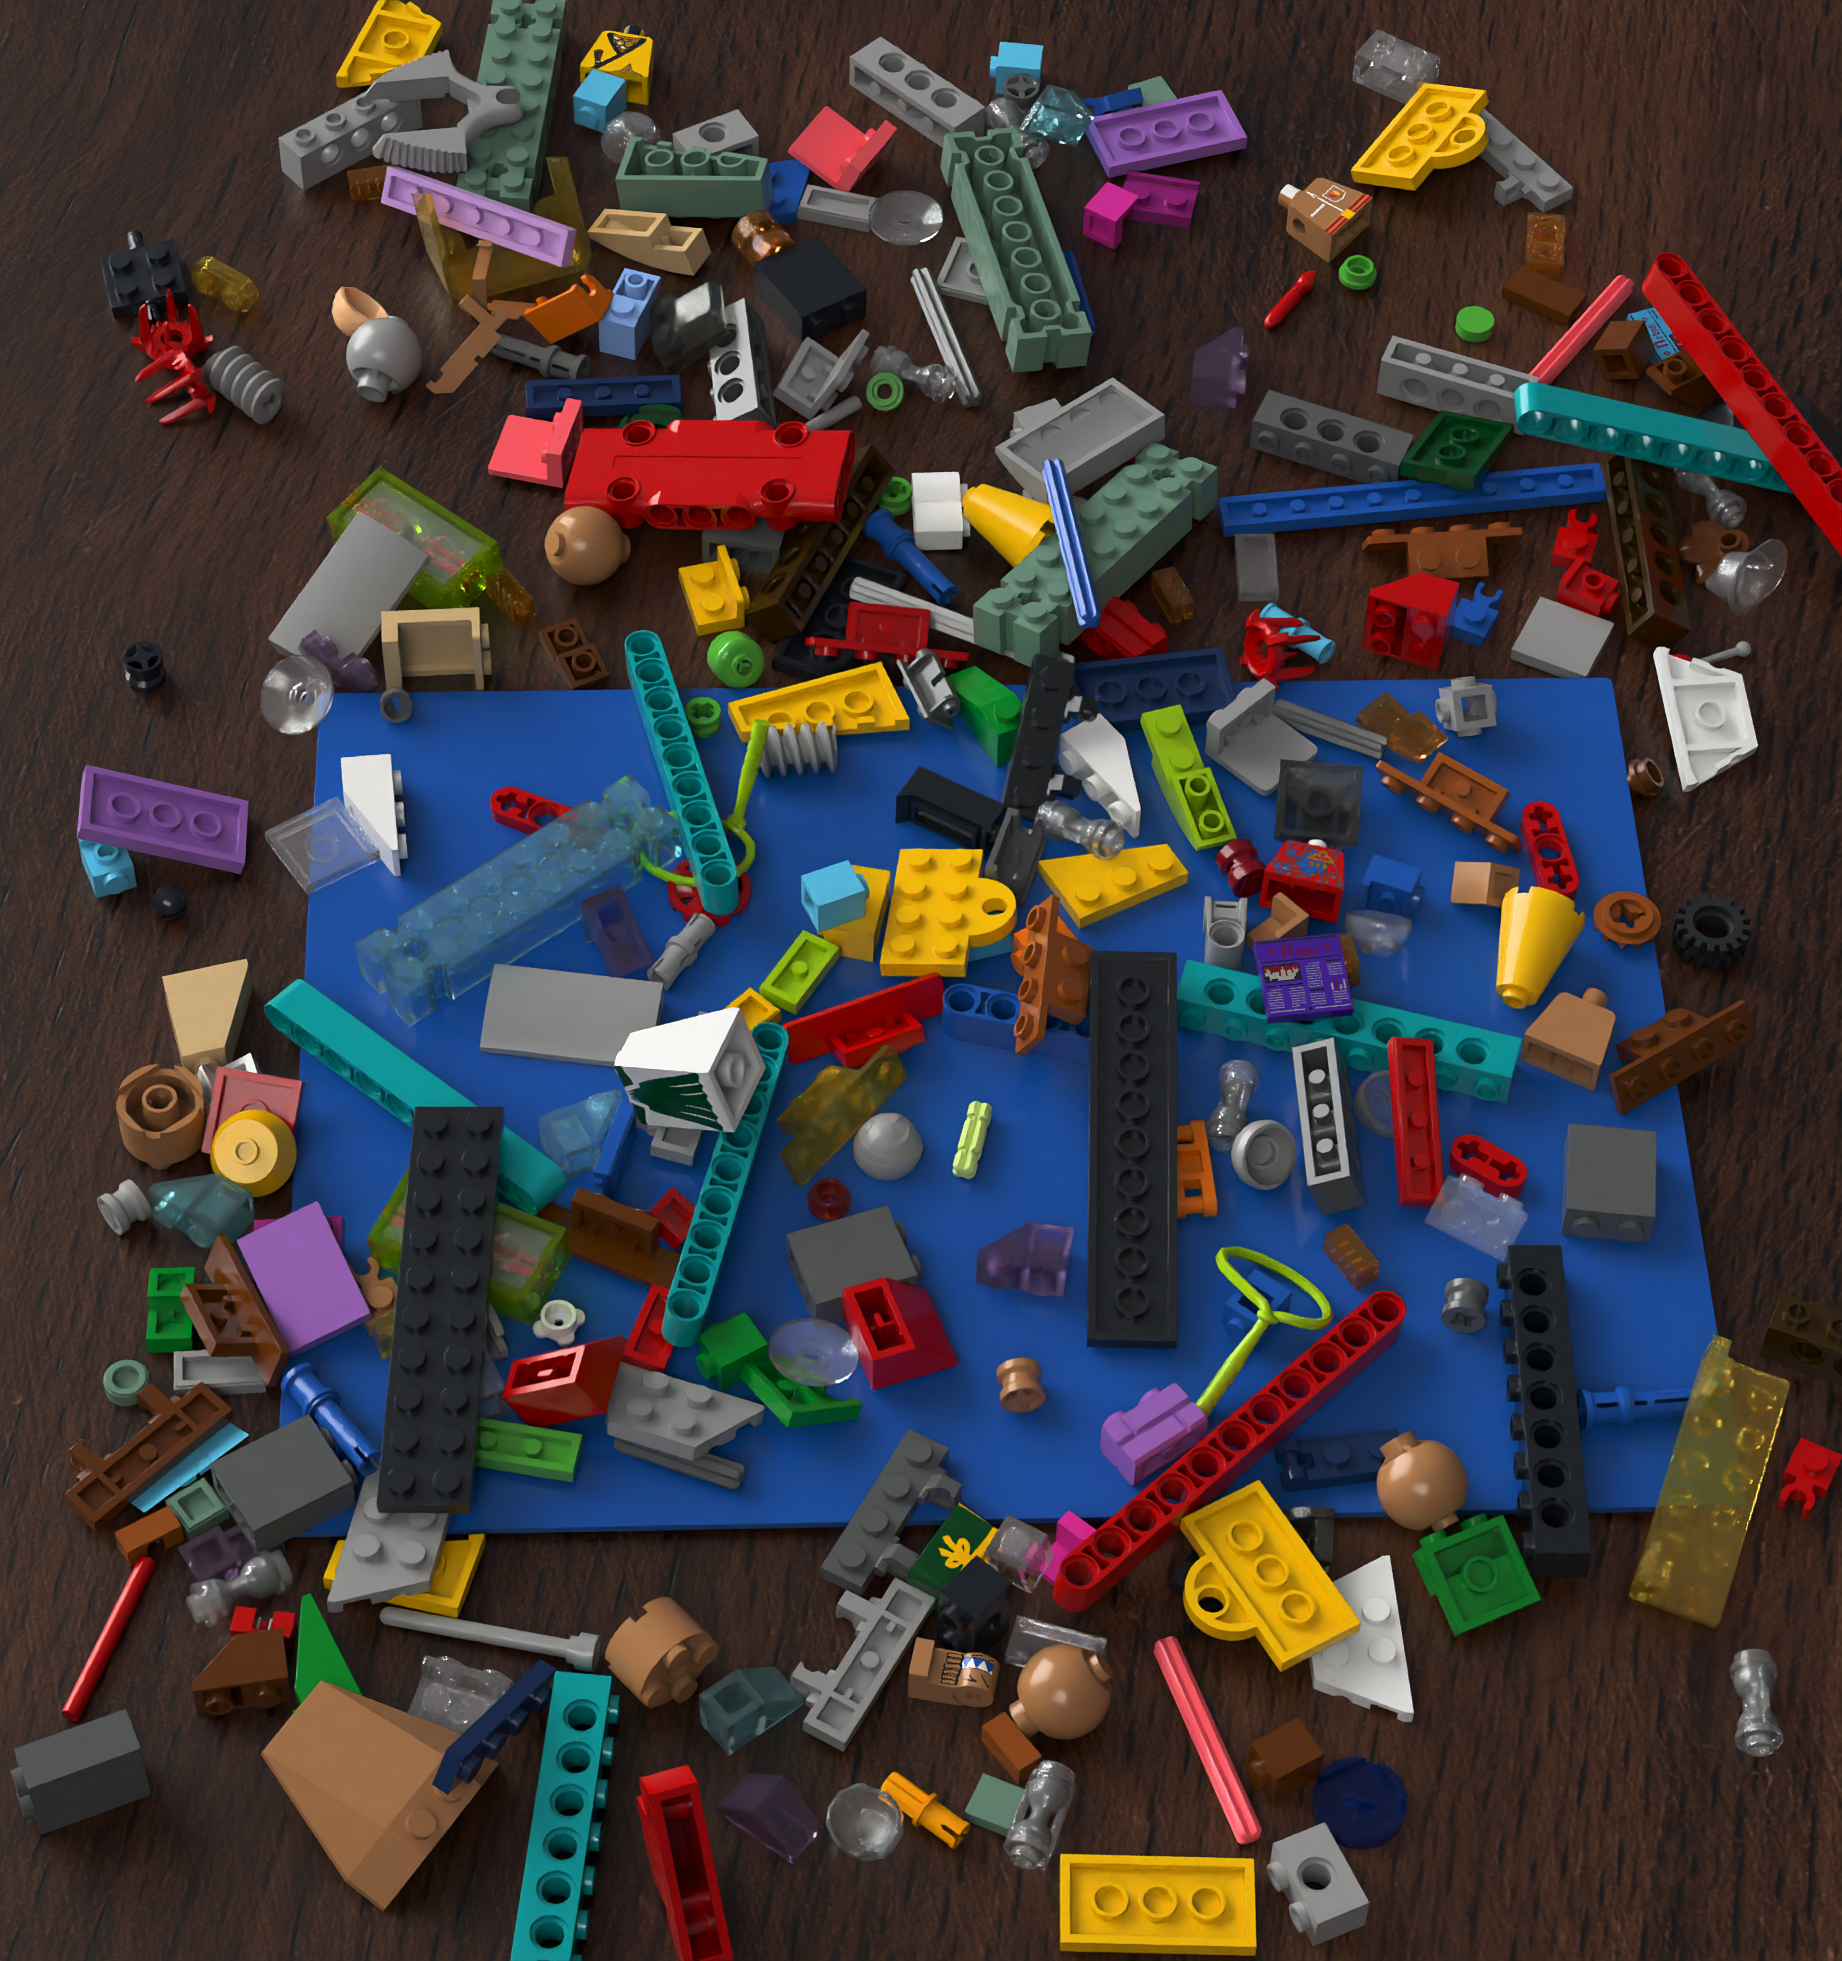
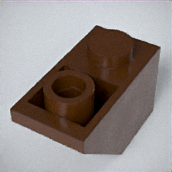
(1683, 379)
(245, 1674)

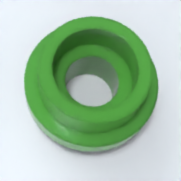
(1357, 272)
(873, 391)

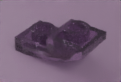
(350, 672)

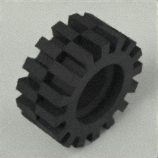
(1715, 914)

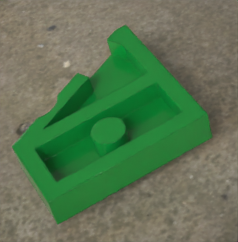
(794, 1402)

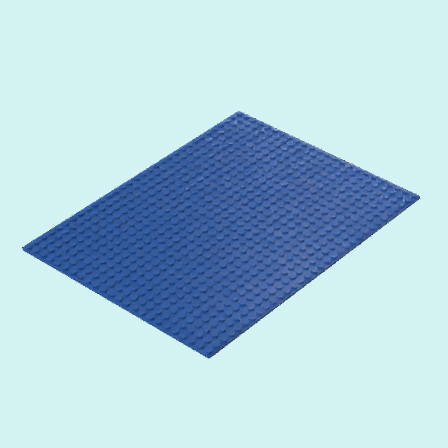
(1633, 1308)

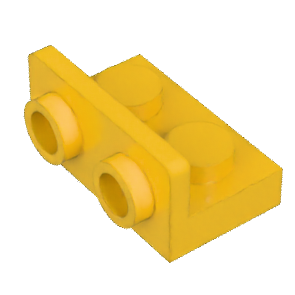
(715, 594)

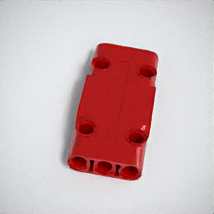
(713, 474)

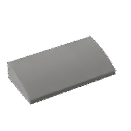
(1087, 435)
(356, 582)
(566, 1014)

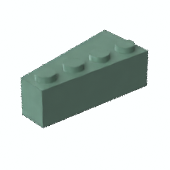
(692, 181)

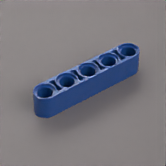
(990, 1016)

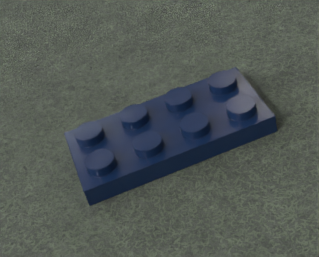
(1154, 682)

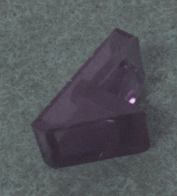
(616, 932)

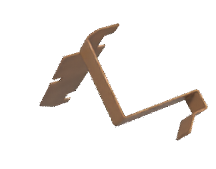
(513, 309)
(478, 343)

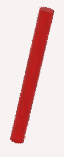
(108, 1639)

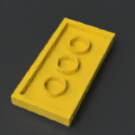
(1157, 1904)

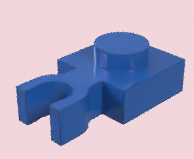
(1476, 618)

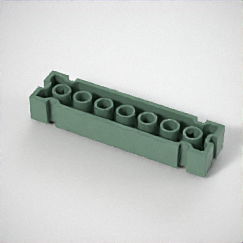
(522, 52)
(1015, 250)
(1123, 534)

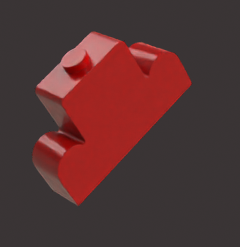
(683, 1864)

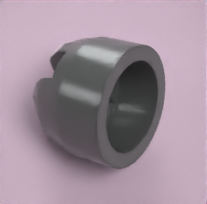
(387, 708)

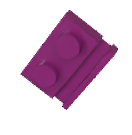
(1162, 199)

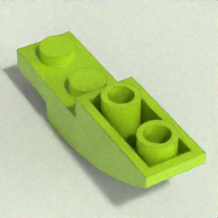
(1185, 780)

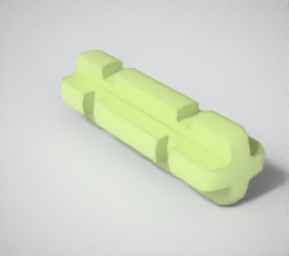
(972, 1140)

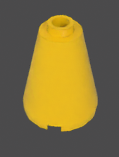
(1008, 520)
(1533, 942)

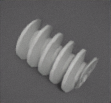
(245, 383)
(799, 749)

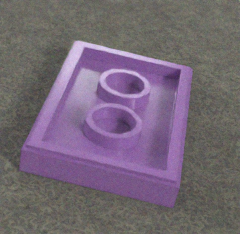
(304, 1279)

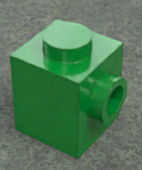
(726, 1347)

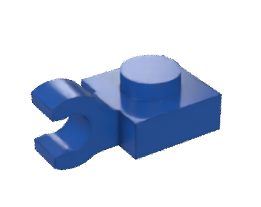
(1114, 102)

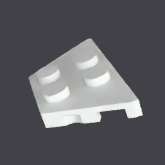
(1705, 717)
(1373, 1661)

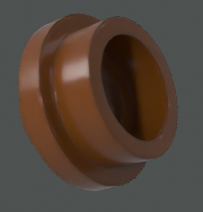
(1644, 777)

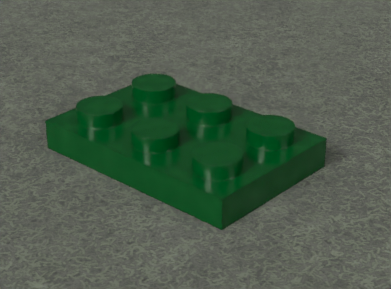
(1456, 450)

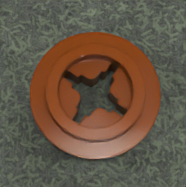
(1635, 909)

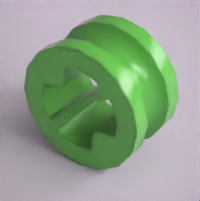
(903, 501)
(703, 707)

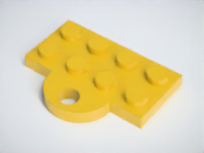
(1431, 131)
(942, 912)
(1262, 1579)

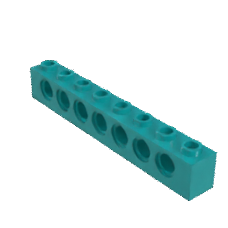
(1233, 1007)
(574, 1701)

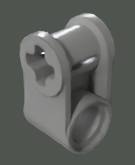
(1224, 932)

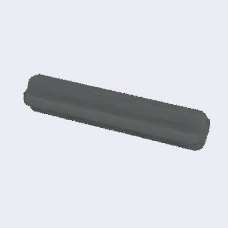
(1331, 729)
(707, 1468)

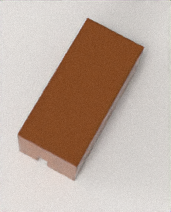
(136, 1537)
(1010, 1747)

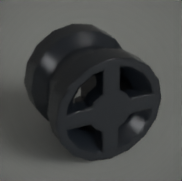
(144, 667)

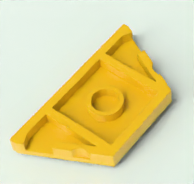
(388, 39)

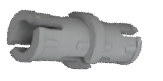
(681, 950)

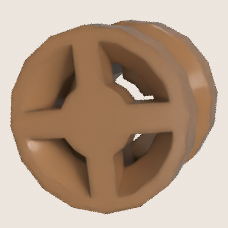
(1020, 1385)

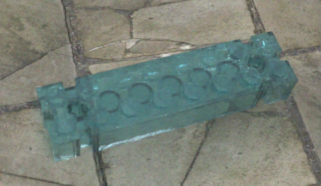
(517, 899)

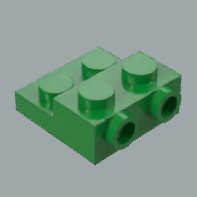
(1475, 1573)

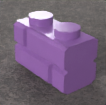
(1152, 1433)

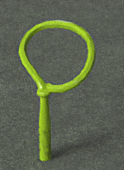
(735, 822)
(1265, 1316)

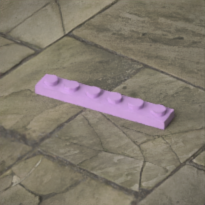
(482, 217)

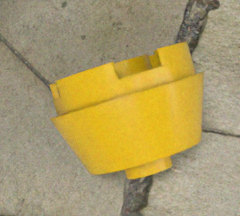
(254, 1151)

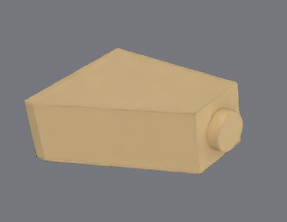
(208, 1012)

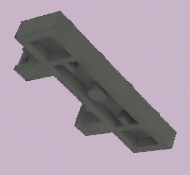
(871, 1538)

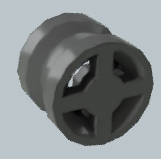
(1022, 90)
(1465, 1305)

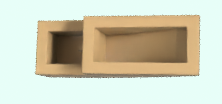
(651, 240)

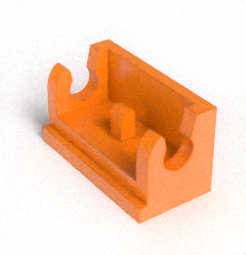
(569, 310)

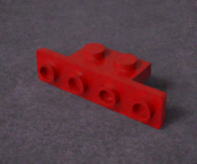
(887, 631)
(864, 1025)

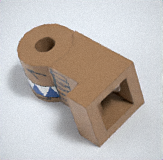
(952, 1676)

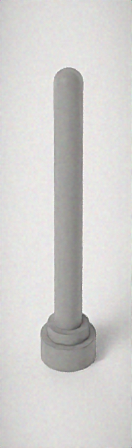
(578, 1650)

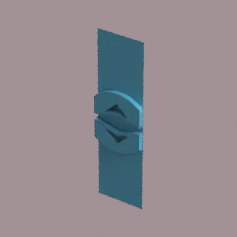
(195, 1463)

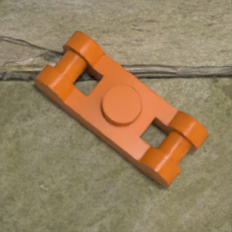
(1194, 1171)

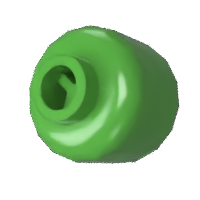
(736, 659)

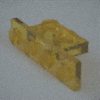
(834, 1110)

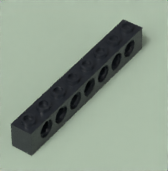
(1550, 1550)

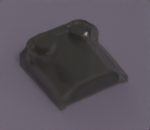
(688, 325)
(1318, 803)

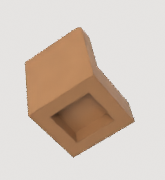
(1482, 883)
(1286, 921)

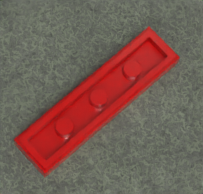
(1415, 1121)

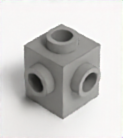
(1479, 710)

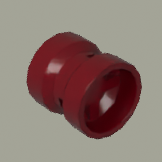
(1241, 864)

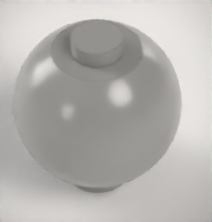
(384, 357)

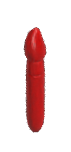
(1290, 299)

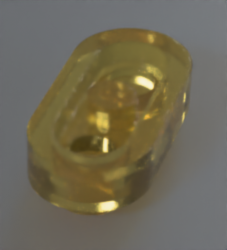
(224, 284)

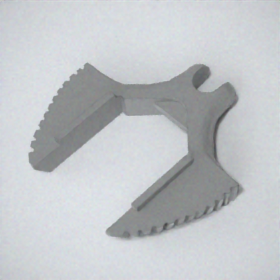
(445, 147)

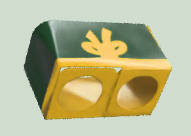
(950, 1550)

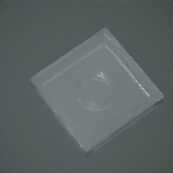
(322, 845)

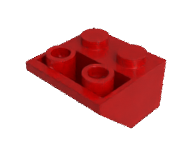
(1411, 619)
(895, 1331)
(564, 1382)

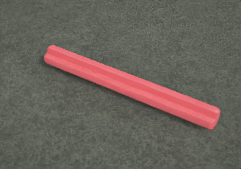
(1583, 330)
(1207, 1740)

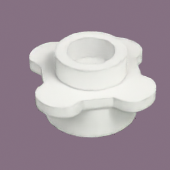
(556, 1312)

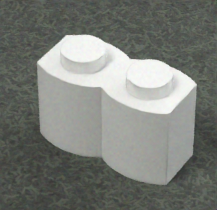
(938, 511)

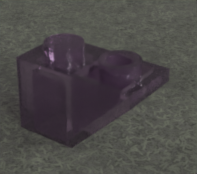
(1217, 372)
(1028, 1259)

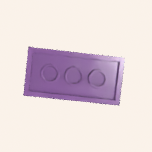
(1166, 133)
(162, 819)

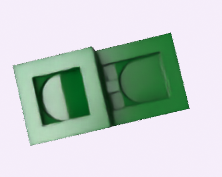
(168, 1321)

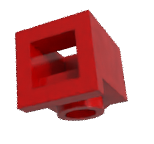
(1588, 590)

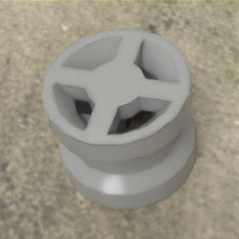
(124, 1207)

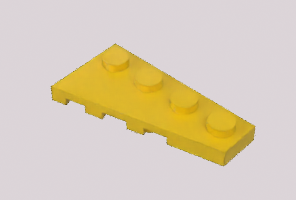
(851, 700)

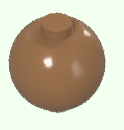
(586, 546)
(1421, 1483)
(1062, 1692)

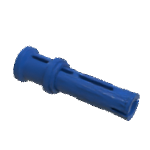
(900, 547)
(324, 1408)
(1621, 1409)

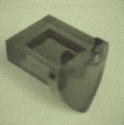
(1318, 1526)

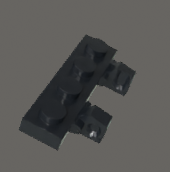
(1045, 707)

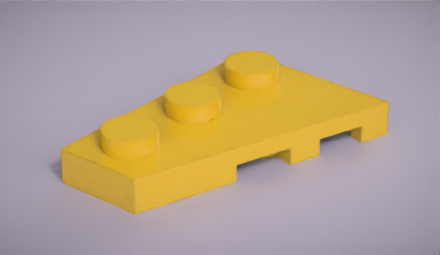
(1100, 888)
(451, 1581)

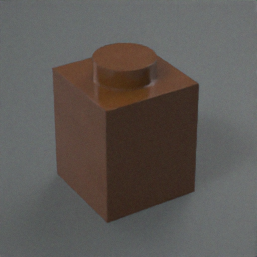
(1624, 350)
(1284, 1760)

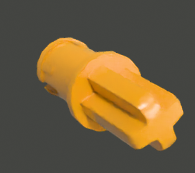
(926, 1810)

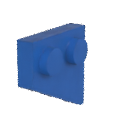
(788, 183)

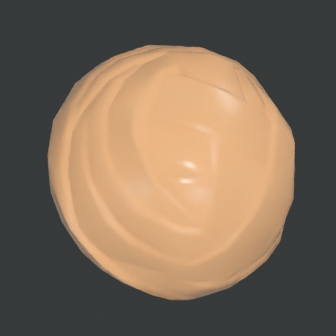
(354, 308)

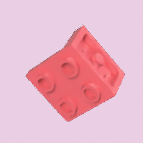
(840, 150)
(538, 448)

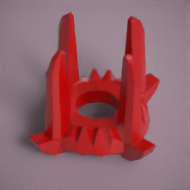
(151, 339)
(190, 377)
(1268, 664)

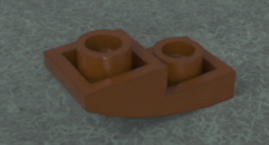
(573, 655)

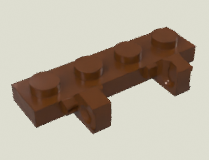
(171, 1435)

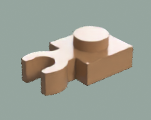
(378, 1294)

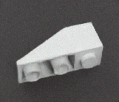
(1101, 760)
(370, 799)

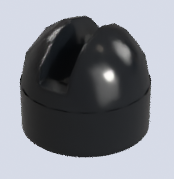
(169, 902)

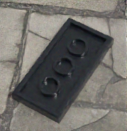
(830, 622)

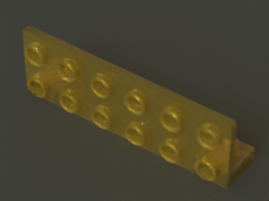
(1710, 1487)

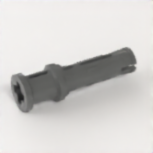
(549, 361)

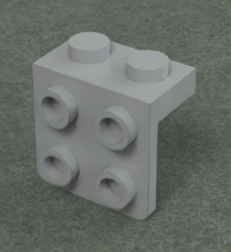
(816, 374)
(1253, 740)

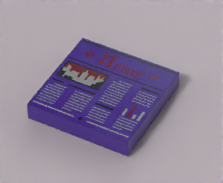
(1303, 978)

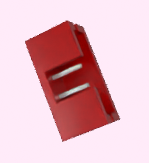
(245, 1622)

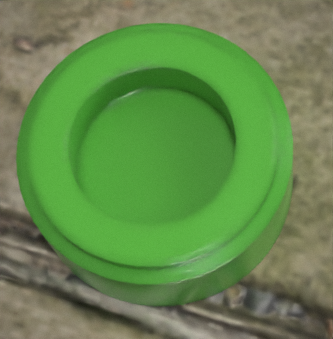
(1474, 324)

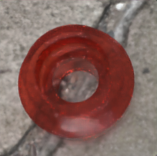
(831, 1190)

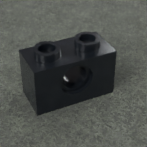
(974, 1609)

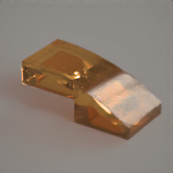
(1545, 244)
(1407, 735)

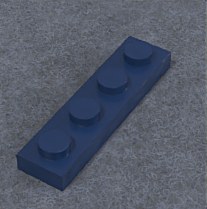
(602, 395)
(490, 1731)

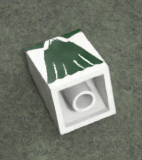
(692, 1071)

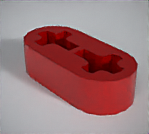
(1488, 1165)

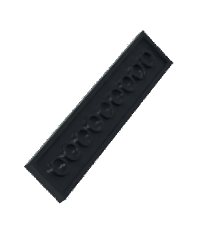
(1132, 1151)
(441, 1311)

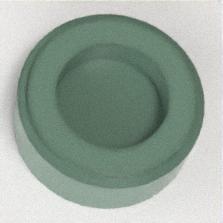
(124, 1381)

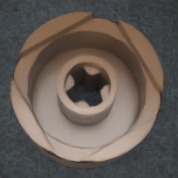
(161, 1115)
(660, 1653)

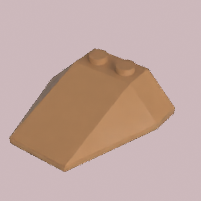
(367, 1785)

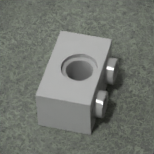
(723, 133)
(1317, 1858)

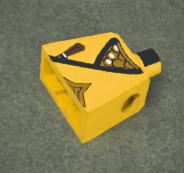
(624, 56)

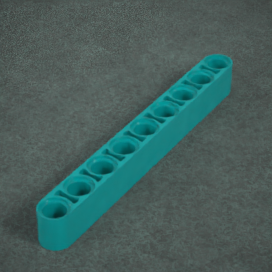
(1643, 434)
(682, 773)
(401, 1084)
(722, 1199)

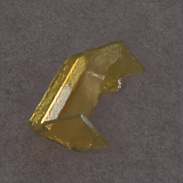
(507, 267)

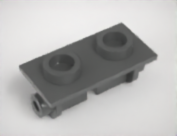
(934, 700)

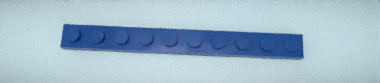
(1409, 500)

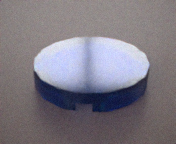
(1359, 1802)

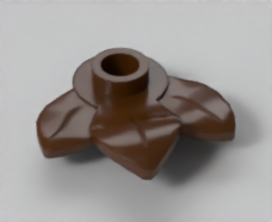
(1708, 546)

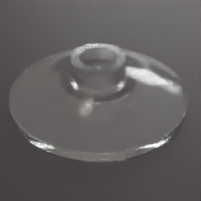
(905, 217)
(286, 686)
(813, 1352)

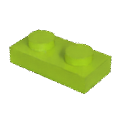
(799, 972)

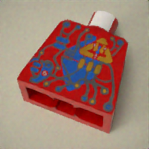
(1308, 876)

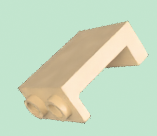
(434, 644)

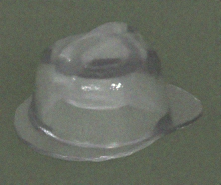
(1748, 576)

